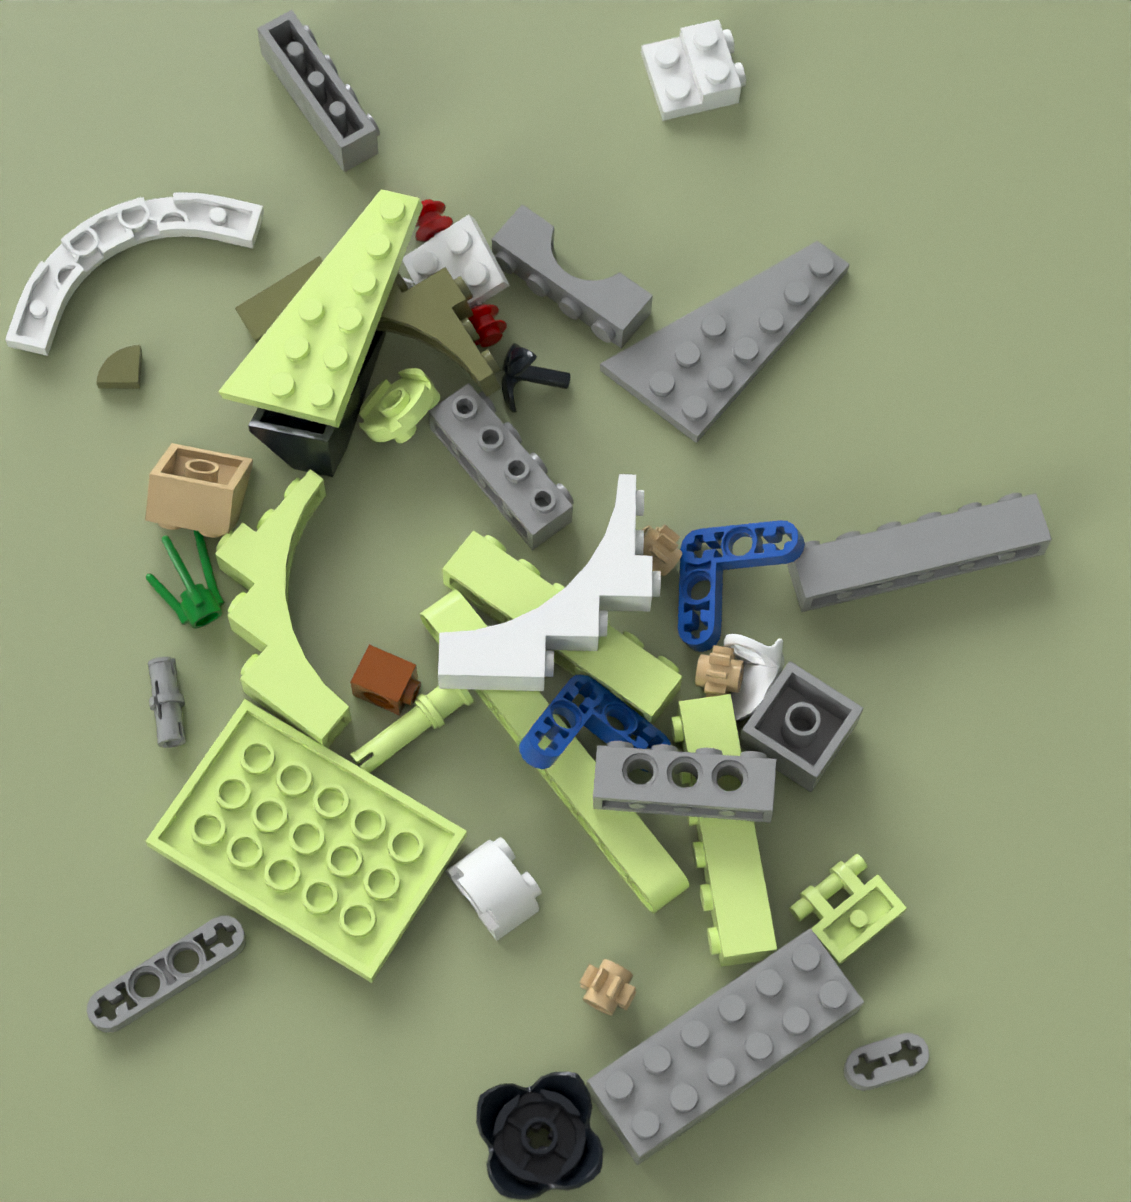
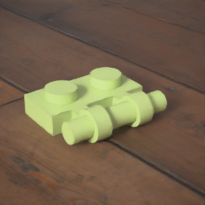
(857, 918)

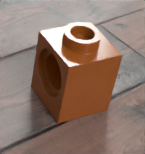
(385, 680)

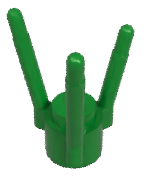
(198, 604)

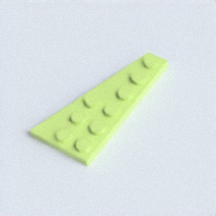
(323, 335)

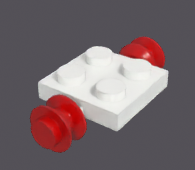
(464, 254)

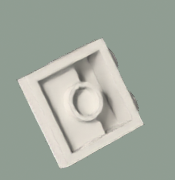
(694, 70)

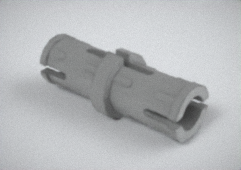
(166, 702)

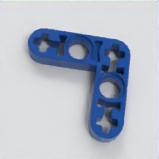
(711, 569)
(590, 714)

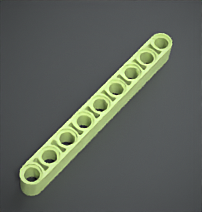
(617, 834)

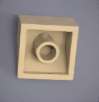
(197, 490)

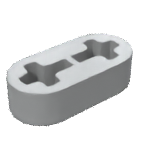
(882, 1051)

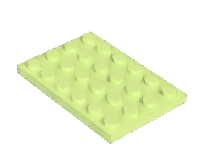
(307, 840)

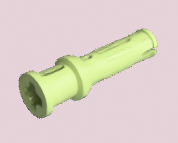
(428, 712)

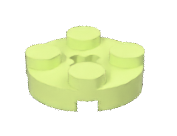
(396, 408)

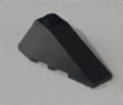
(313, 444)

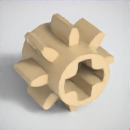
(663, 547)
(719, 672)
(607, 987)

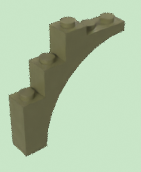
(429, 312)

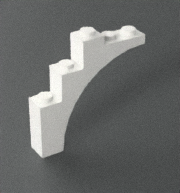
(522, 650)

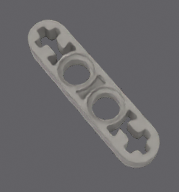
(170, 979)

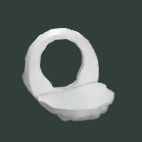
(761, 671)

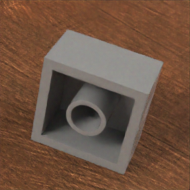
(801, 725)

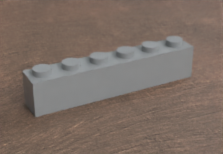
(919, 551)

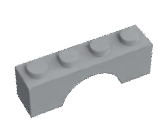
(609, 306)

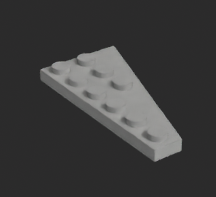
(714, 352)

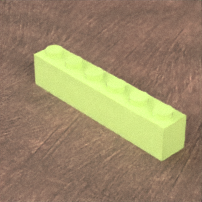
(513, 587)
(726, 847)

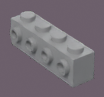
(318, 90)
(501, 465)

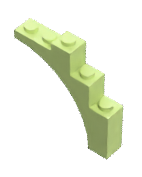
(262, 564)

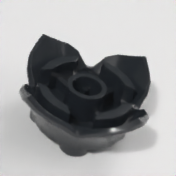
(553, 1103)

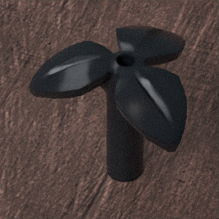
(519, 368)

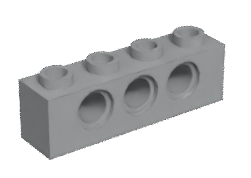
(662, 796)

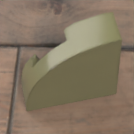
(121, 369)

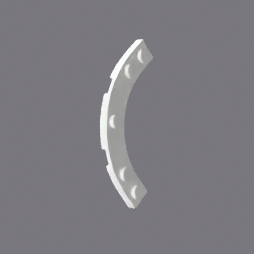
(112, 232)

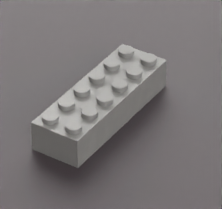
(723, 1046)

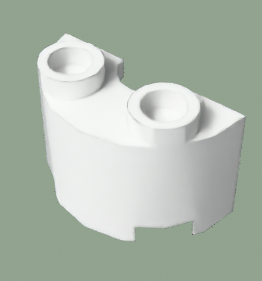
(496, 887)

